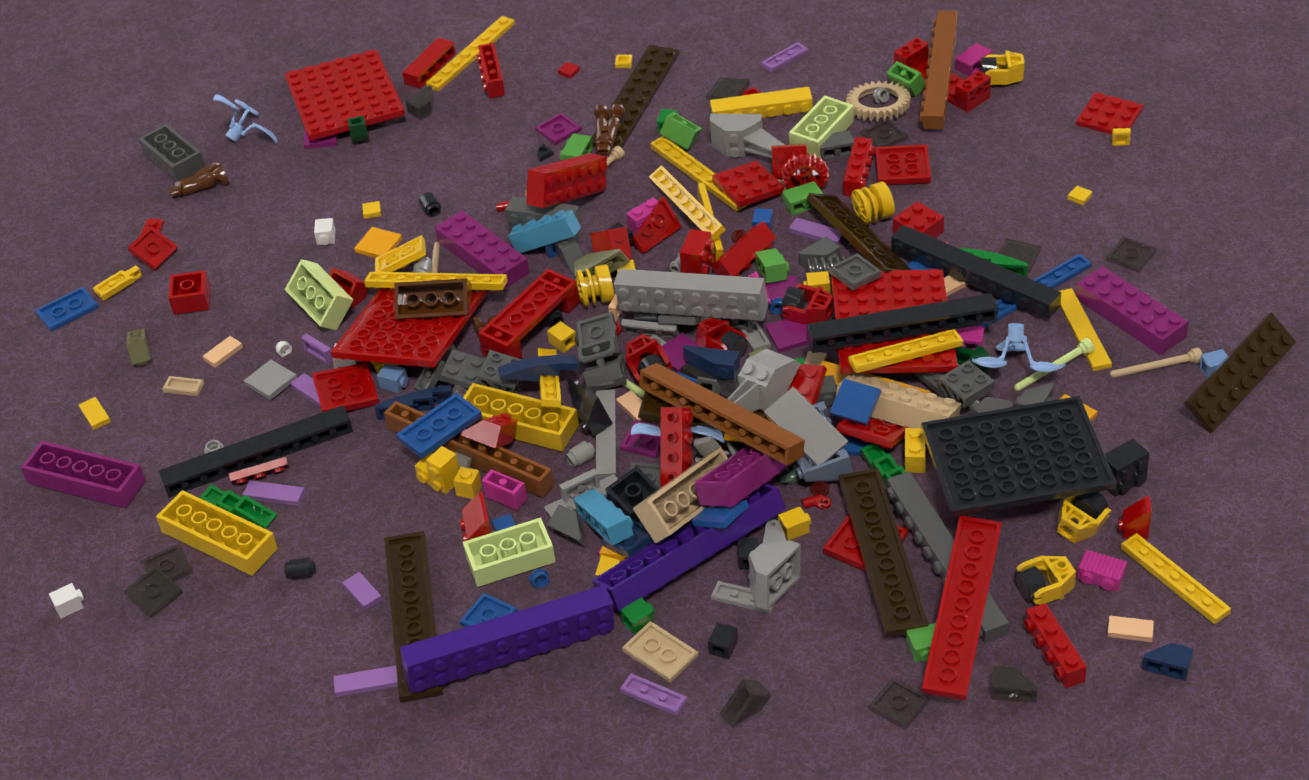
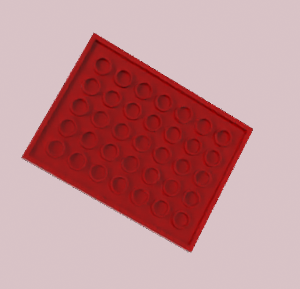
(343, 90)
(891, 292)
(410, 342)

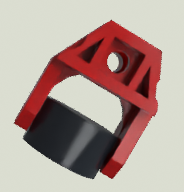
(818, 309)
(719, 335)
(645, 356)

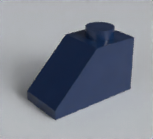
(1169, 660)

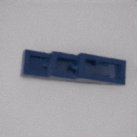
(532, 368)
(419, 400)

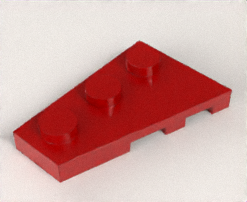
(656, 227)

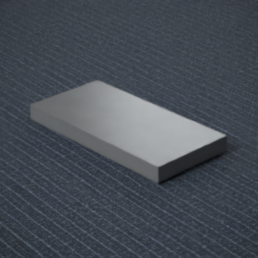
(801, 418)

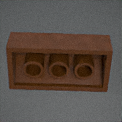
(432, 298)

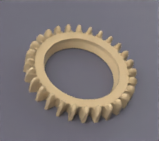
(897, 108)

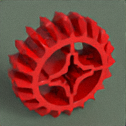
(803, 170)

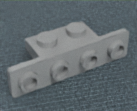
(579, 486)

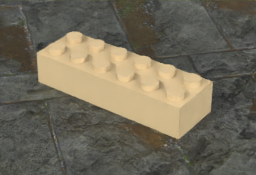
(906, 405)
(677, 500)

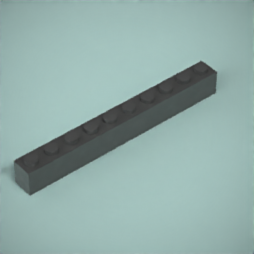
(937, 542)

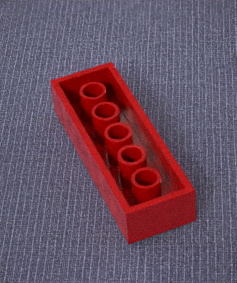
(566, 180)

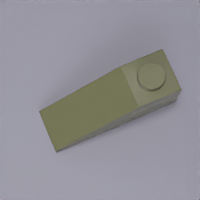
(613, 259)
(138, 347)

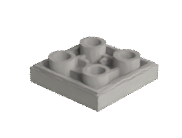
(270, 379)

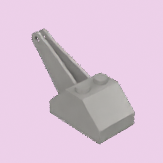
(740, 135)
(764, 380)
(773, 566)

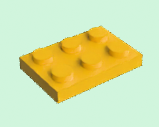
(401, 256)

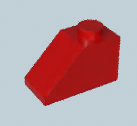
(1136, 519)

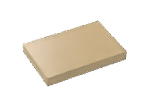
(660, 651)

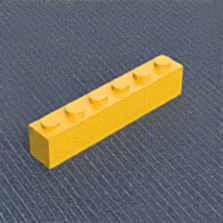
(768, 104)

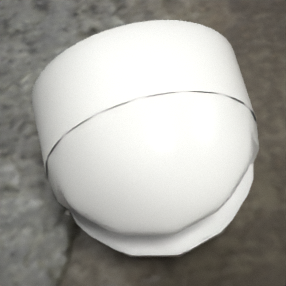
(283, 346)

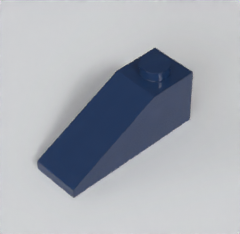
(715, 362)

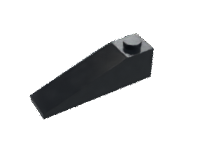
(589, 408)

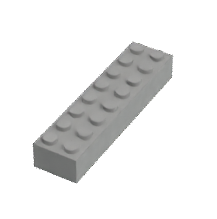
(691, 294)

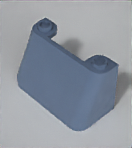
(826, 471)

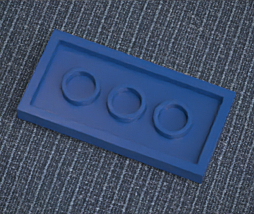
(439, 425)

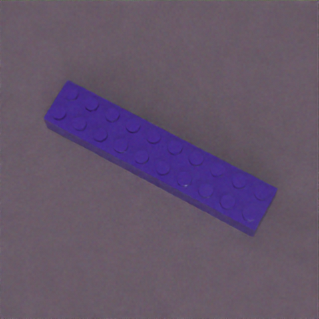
(683, 550)
(507, 639)

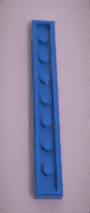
(1051, 279)

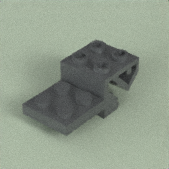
(600, 352)
(469, 369)
(962, 384)

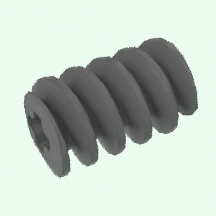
(822, 265)

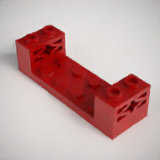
(963, 93)
(526, 311)

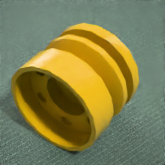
(873, 203)
(595, 285)

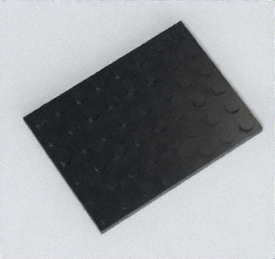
(1017, 456)

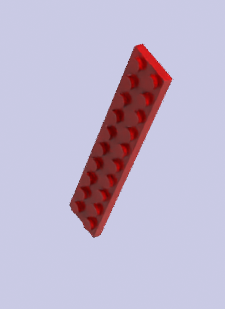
(962, 608)

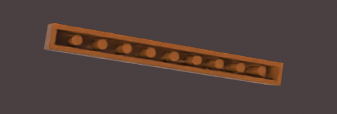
(939, 74)
(722, 414)
(537, 477)

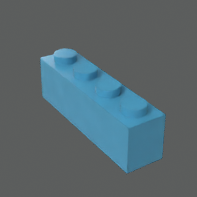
(544, 231)
(603, 516)

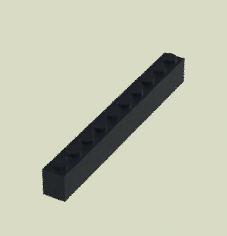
(976, 271)
(901, 323)
(256, 451)

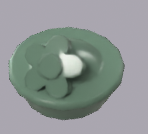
(789, 475)

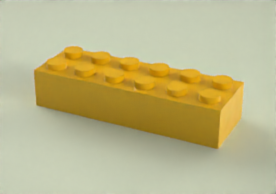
(535, 422)
(217, 532)

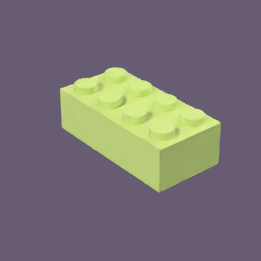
(820, 122)
(318, 294)
(509, 552)

